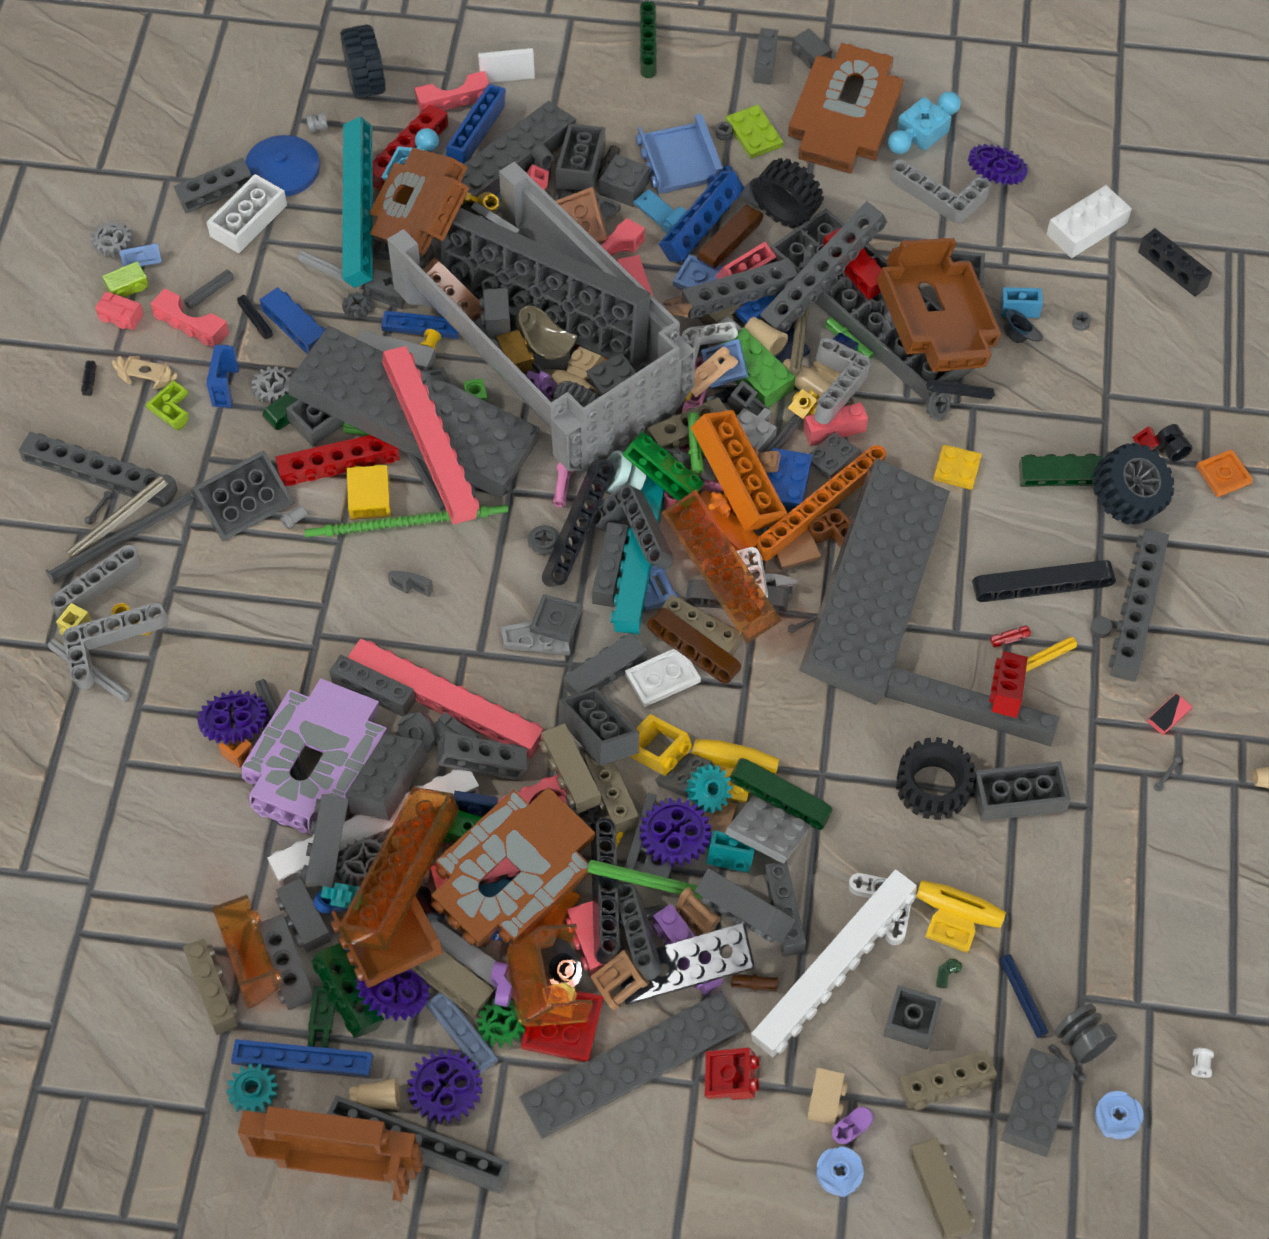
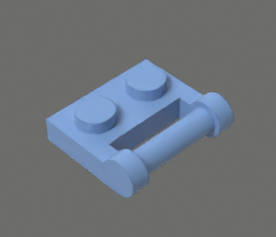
(654, 597)

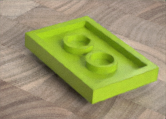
(754, 131)

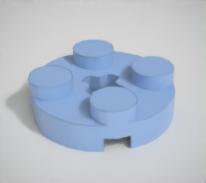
(1126, 1105)
(841, 1184)

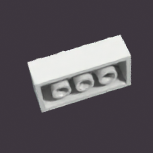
(246, 213)
(1088, 221)

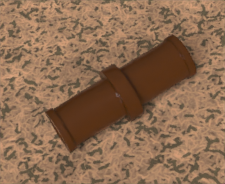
(754, 982)

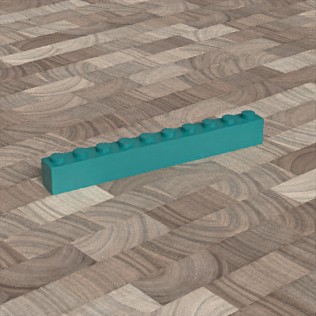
(357, 202)
(635, 571)

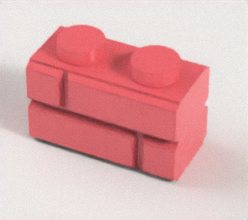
(119, 311)

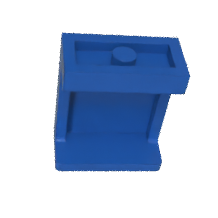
(222, 362)

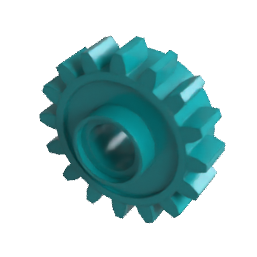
(718, 785)
(252, 1078)

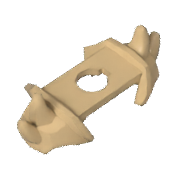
(160, 374)

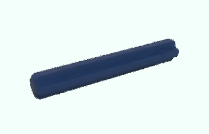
(1024, 996)

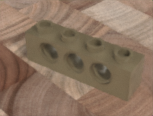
(677, 425)

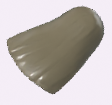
(543, 333)

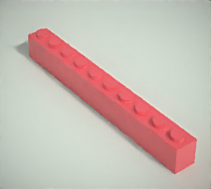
(429, 435)
(455, 700)

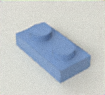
(143, 254)

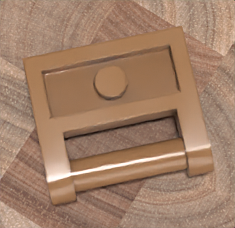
(689, 908)
(614, 974)

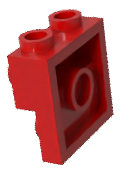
(731, 1074)

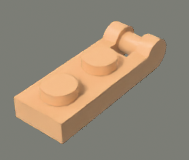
(712, 370)

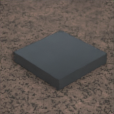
(556, 618)

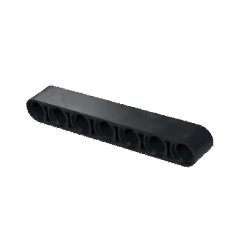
(570, 527)
(1043, 581)
(602, 898)

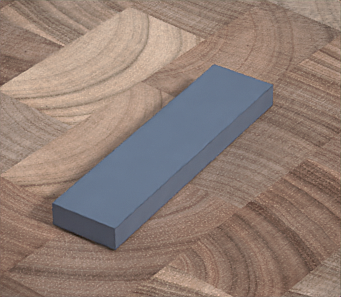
(461, 1032)

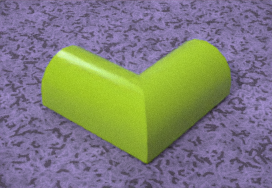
(165, 405)

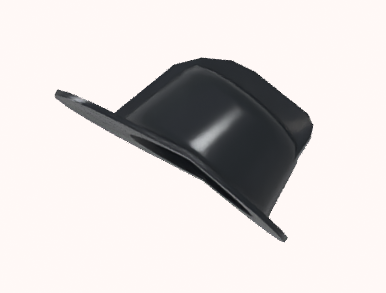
(1019, 328)
(561, 963)

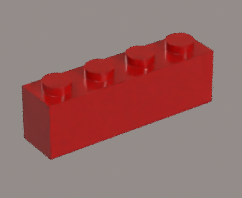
(861, 271)

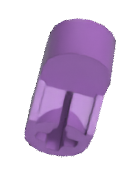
(504, 988)
(861, 1117)

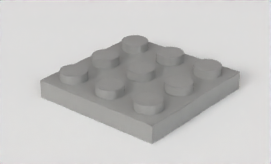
(768, 829)

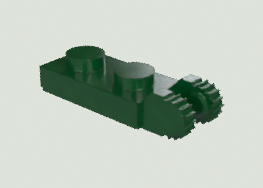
(321, 1016)

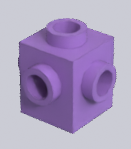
(542, 382)

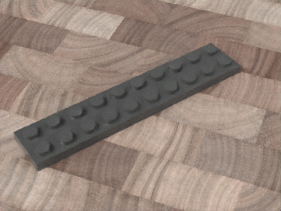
(631, 1064)

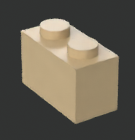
(826, 1096)

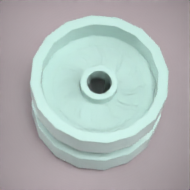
(624, 473)

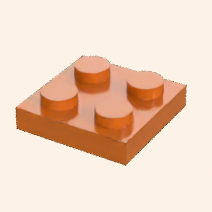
(1224, 473)

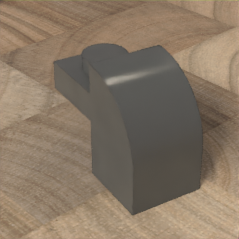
(745, 398)

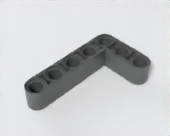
(632, 503)

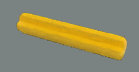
(1051, 653)

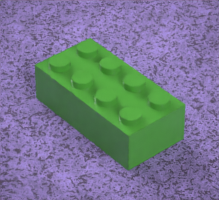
(765, 372)

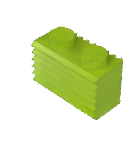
(126, 280)

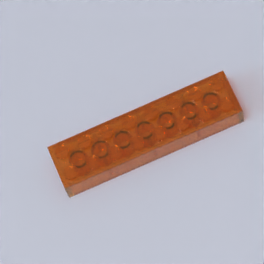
(721, 567)
(399, 869)

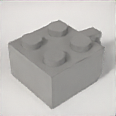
(758, 428)

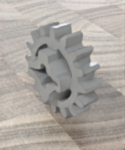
(111, 238)
(271, 384)

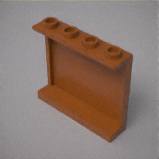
(411, 946)

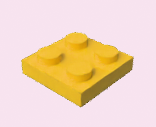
(957, 467)

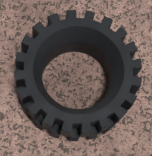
(780, 204)
(935, 755)

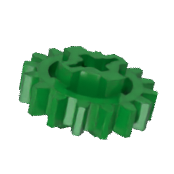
(494, 1026)

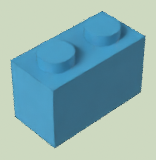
(1025, 300)

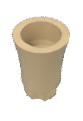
(768, 336)
(377, 1094)

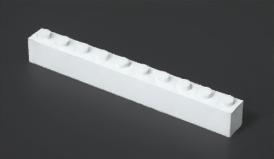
(289, 863)
(833, 964)

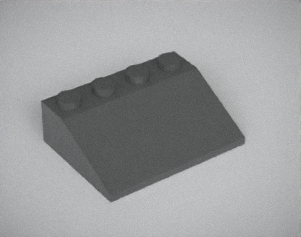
(242, 495)

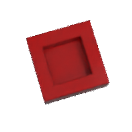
(1147, 438)

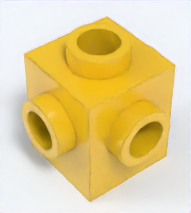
(804, 403)

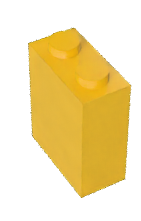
(368, 492)

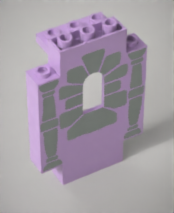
(327, 721)

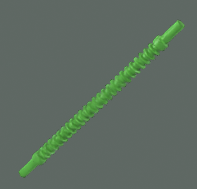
(329, 530)

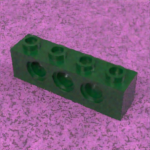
(336, 959)

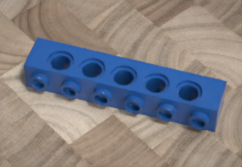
(701, 216)

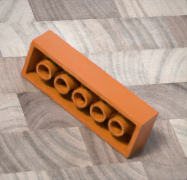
(738, 470)

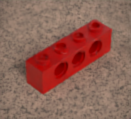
(1008, 684)

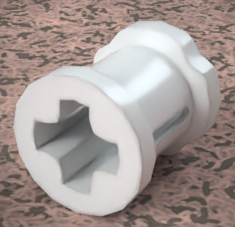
(1202, 1062)

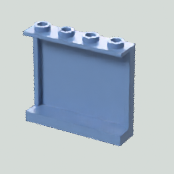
(679, 156)

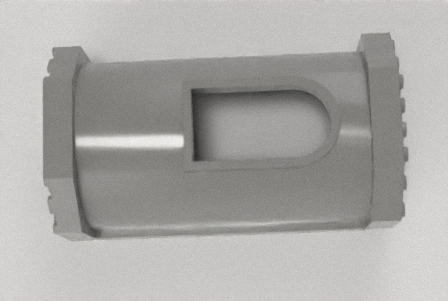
(617, 416)

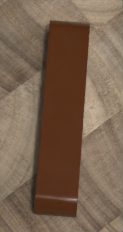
(730, 236)
(694, 645)

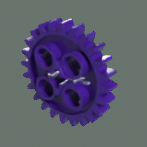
(997, 164)
(216, 717)
(663, 818)
(397, 996)
(461, 1097)

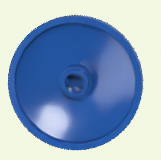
(285, 162)

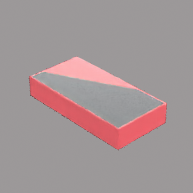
(1169, 714)

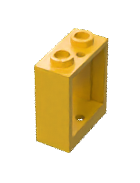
(667, 761)

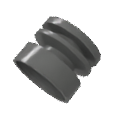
(1088, 1037)

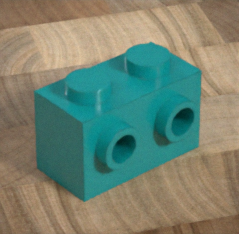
(729, 853)

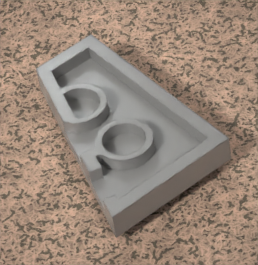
(520, 638)

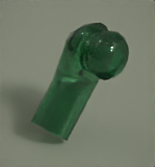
(945, 970)

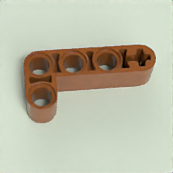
(828, 528)

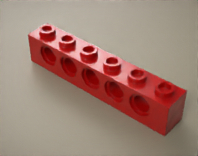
(429, 118)
(369, 448)

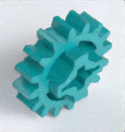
(341, 894)

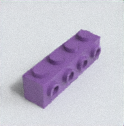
(672, 929)

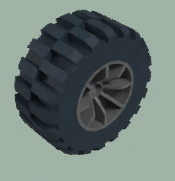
(363, 61)
(1133, 483)

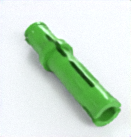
(835, 328)
(695, 452)

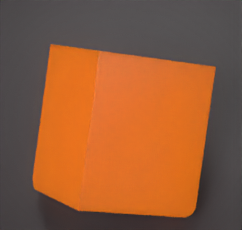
(237, 752)

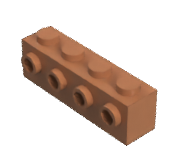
(454, 289)

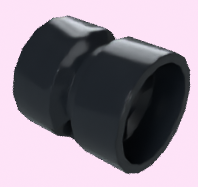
(1174, 443)

